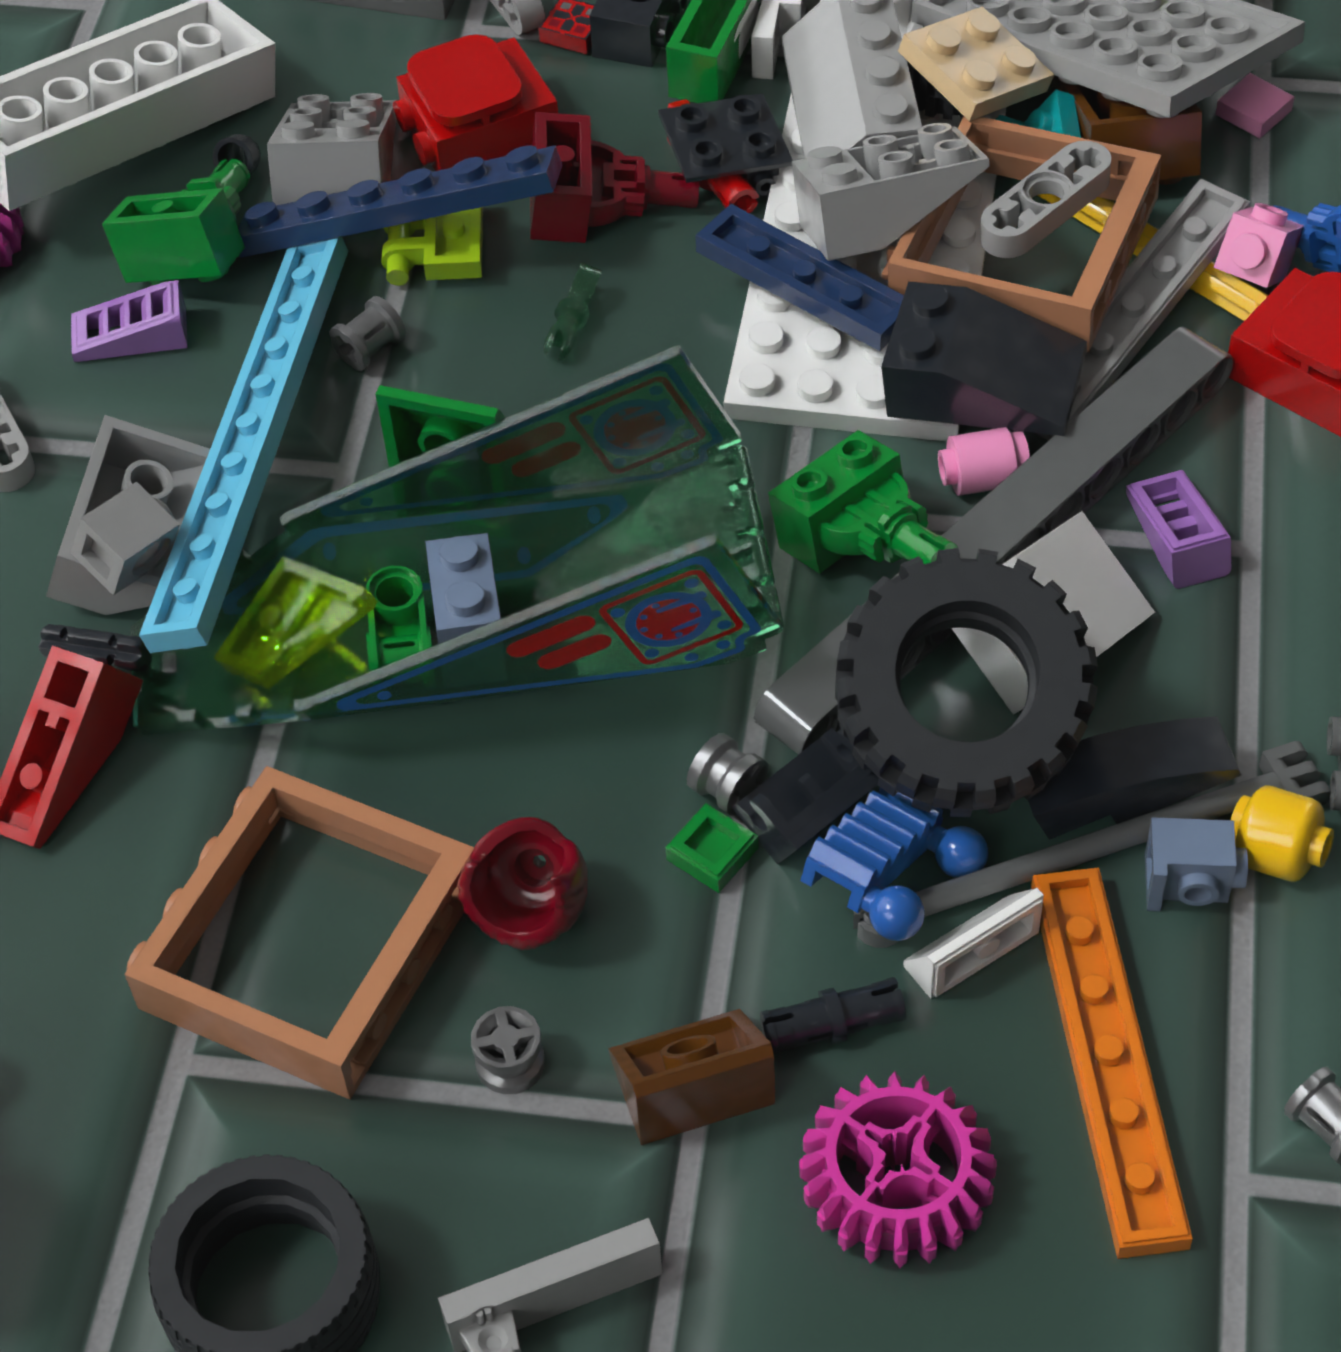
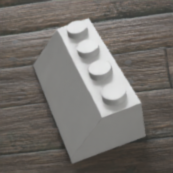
(849, 75)

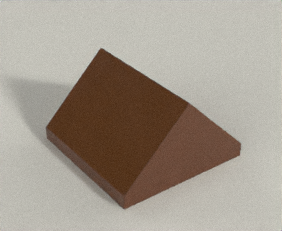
(695, 1075)

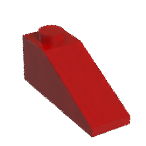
(62, 742)

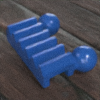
(882, 843)

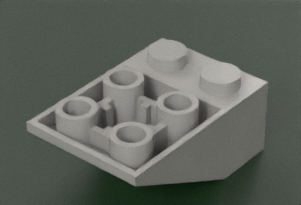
(331, 145)
(878, 191)

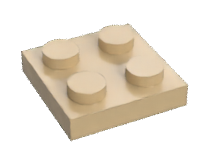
(975, 63)

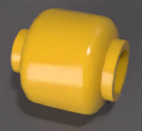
(1282, 832)

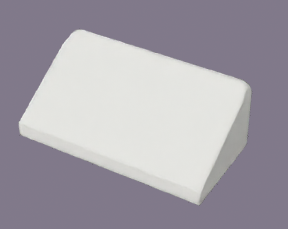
(976, 942)

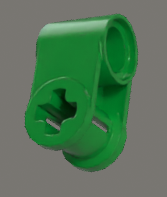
(393, 629)

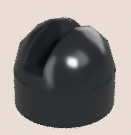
(233, 147)

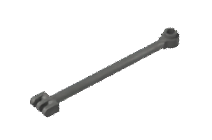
(1280, 767)

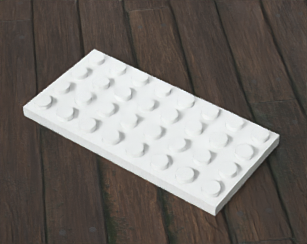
(811, 373)

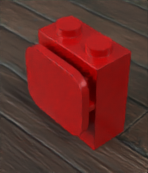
(470, 100)
(1294, 348)

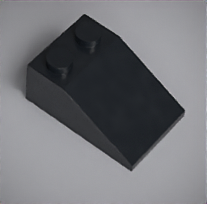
(979, 363)

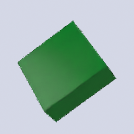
(712, 848)

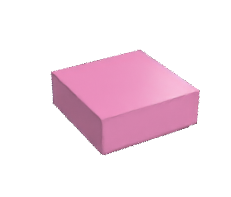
(1254, 105)

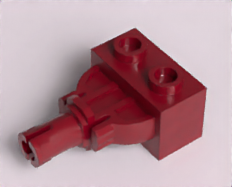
(596, 182)

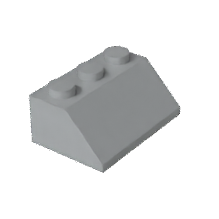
(120, 457)

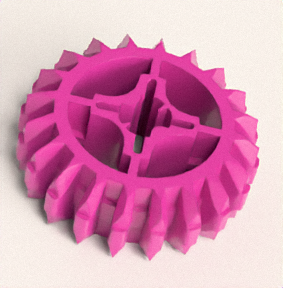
(889, 1130)

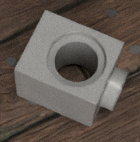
(125, 538)

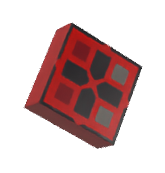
(568, 26)

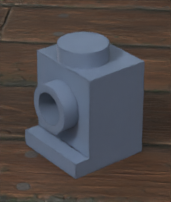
(1192, 862)

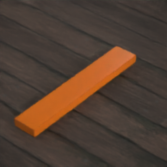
(1111, 1067)

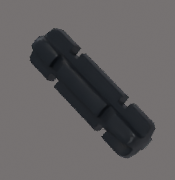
(107, 647)

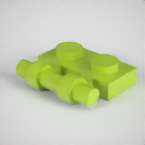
(447, 250)

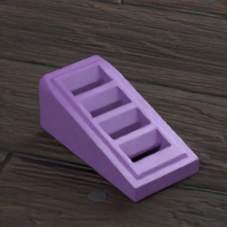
(147, 321)
(1182, 533)

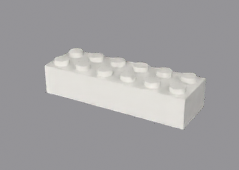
(127, 95)

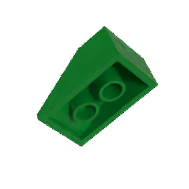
(422, 422)

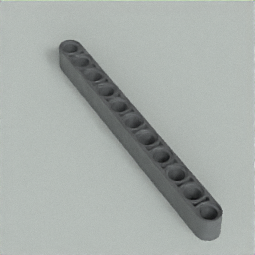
(1039, 496)

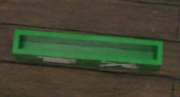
(709, 48)

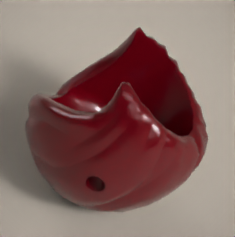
(517, 893)

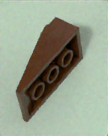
(1132, 127)

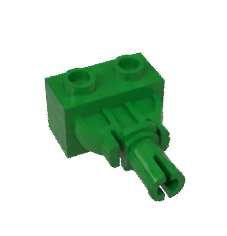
(181, 231)
(852, 505)

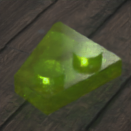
(291, 621)

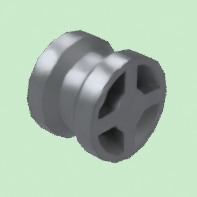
(725, 772)
(507, 1032)

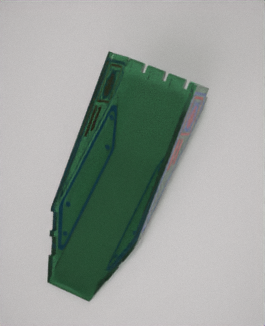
(613, 544)

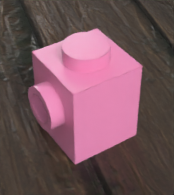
(1259, 245)

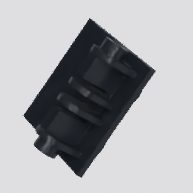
(727, 140)

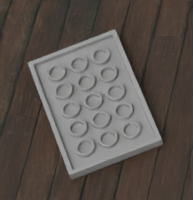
(1139, 50)

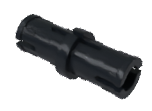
(833, 1015)

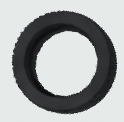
(243, 1198)

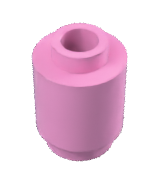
(981, 459)

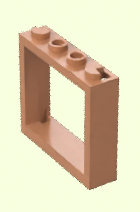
(1016, 153)
(387, 988)

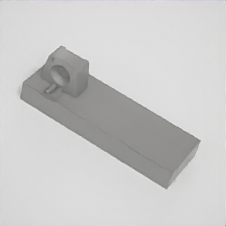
(491, 1311)

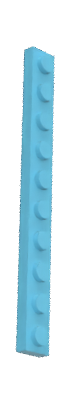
(243, 450)

